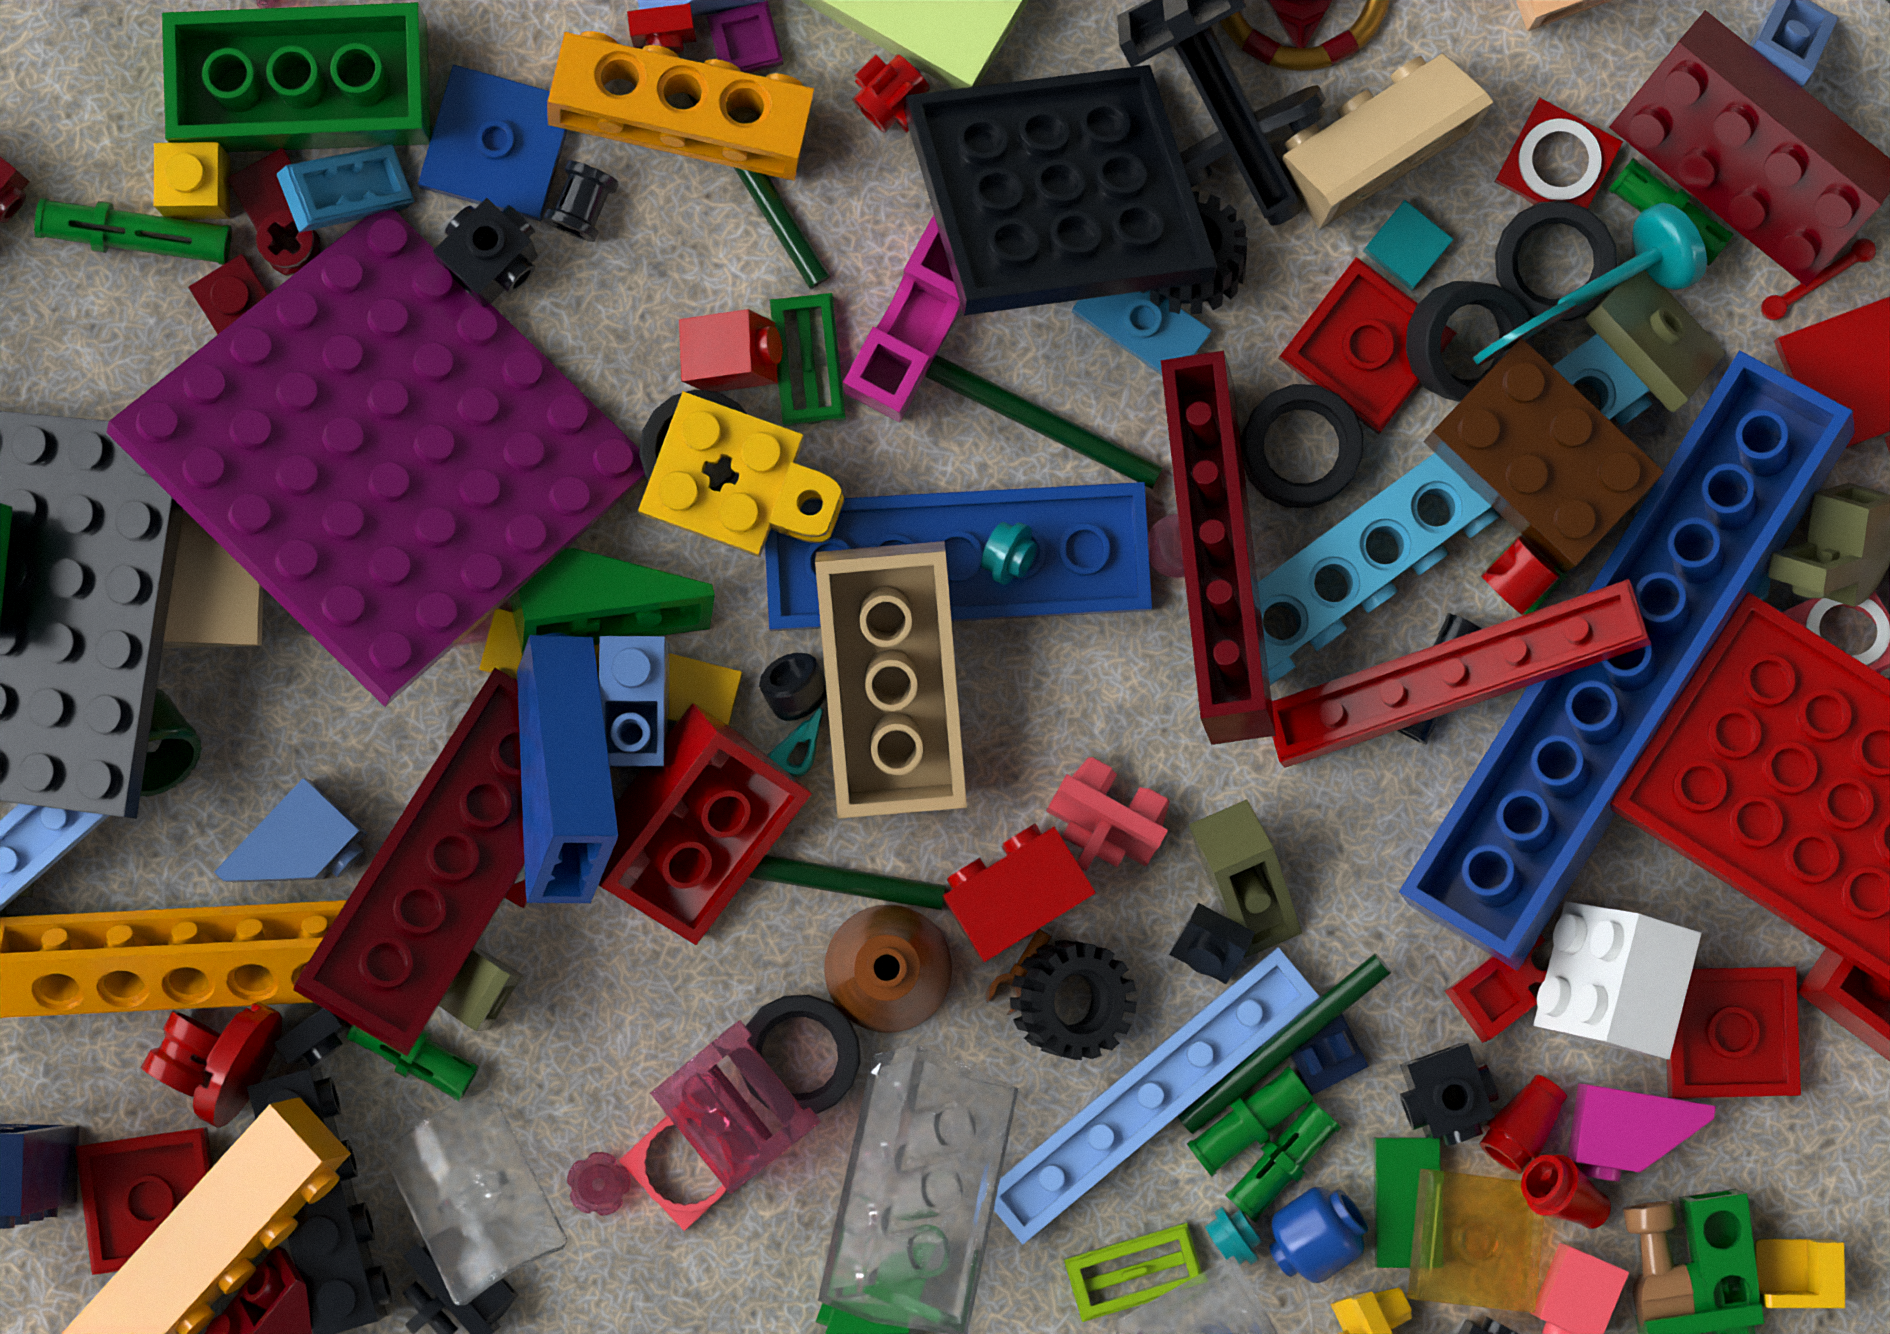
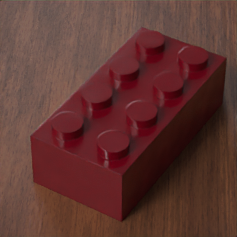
(1756, 148)

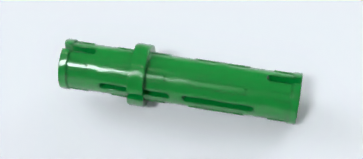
(59, 220)

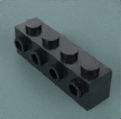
(335, 1231)

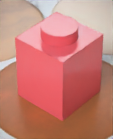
(1578, 1293)

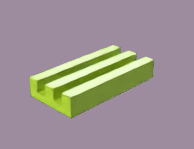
(1082, 1287)

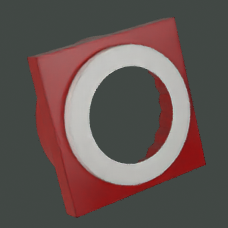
(1518, 170)

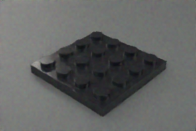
(1058, 189)

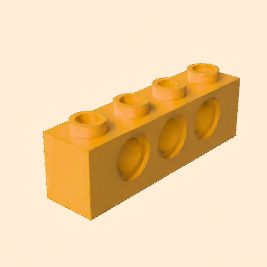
(701, 132)

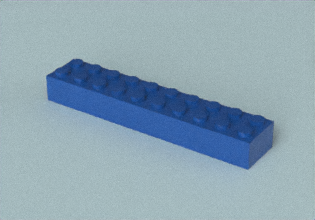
(1575, 738)

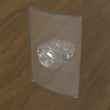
(474, 1195)

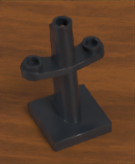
(1242, 131)

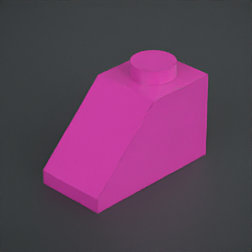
(1629, 1129)

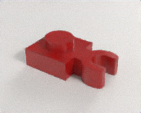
(1496, 994)

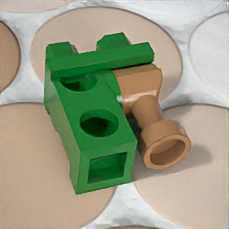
(1719, 1284)

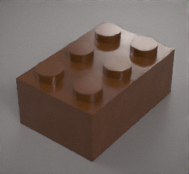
(1543, 456)

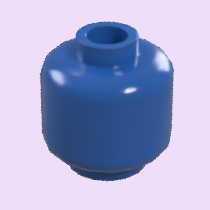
(1318, 1234)

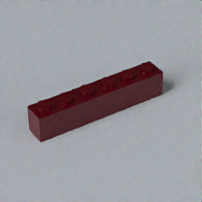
(1217, 549)

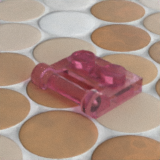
(719, 1118)

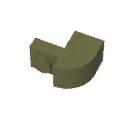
(1844, 547)

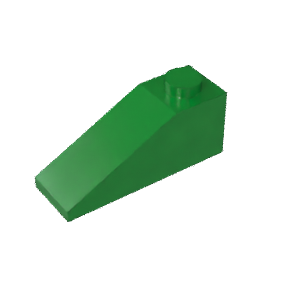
(608, 597)

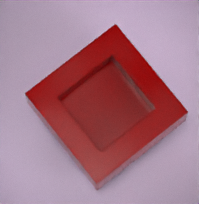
(662, 27)

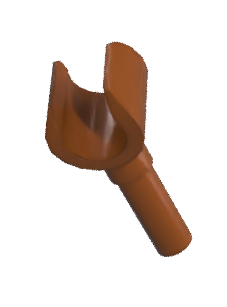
(1039, 939)

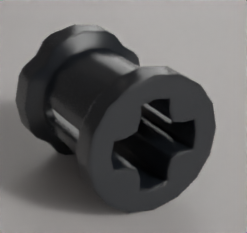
(581, 201)

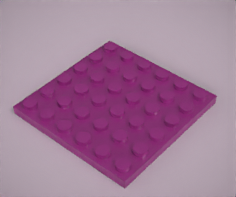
(380, 452)

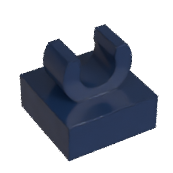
(1329, 1057)

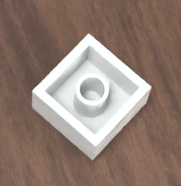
(1617, 979)

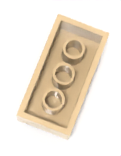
(890, 679)

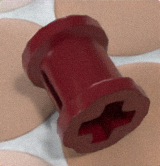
(284, 261)

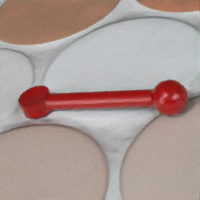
(1775, 306)

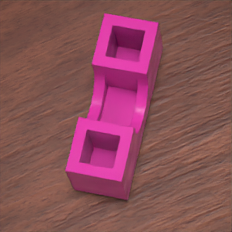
(909, 333)

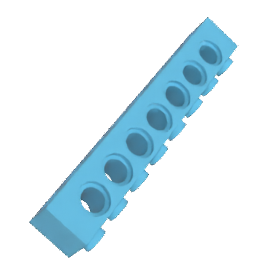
(1396, 514)

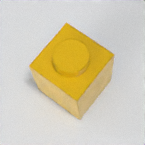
(192, 180)

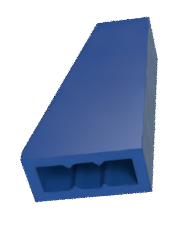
(563, 770)

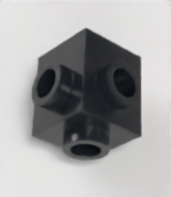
(486, 271)
(1428, 1079)

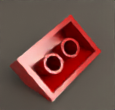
(698, 824)

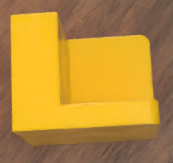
(1800, 1273)

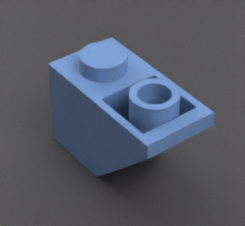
(635, 698)

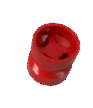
(182, 1054)

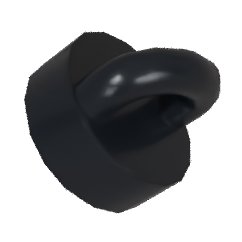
(793, 686)

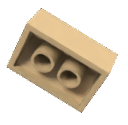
(1383, 136)

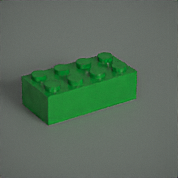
(297, 77)

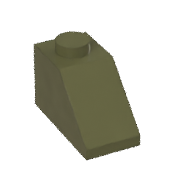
(1246, 875)
(480, 990)

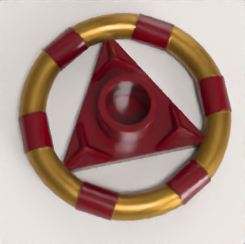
(1299, 22)

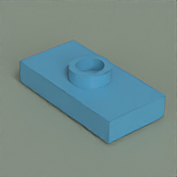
(345, 187)
(1144, 328)

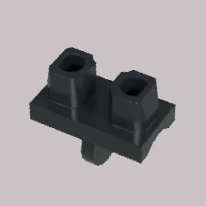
(477, 1316)

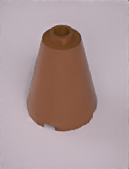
(922, 975)

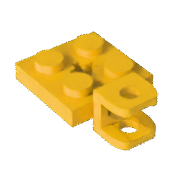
(768, 486)

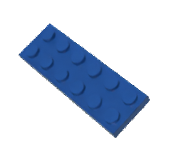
(1085, 561)

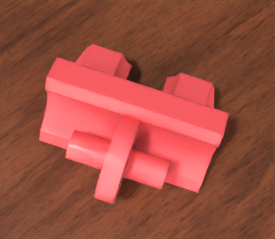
(1104, 825)

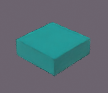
(1408, 245)

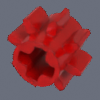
(885, 91)

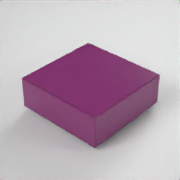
(746, 37)

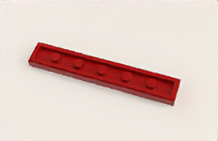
(1458, 673)

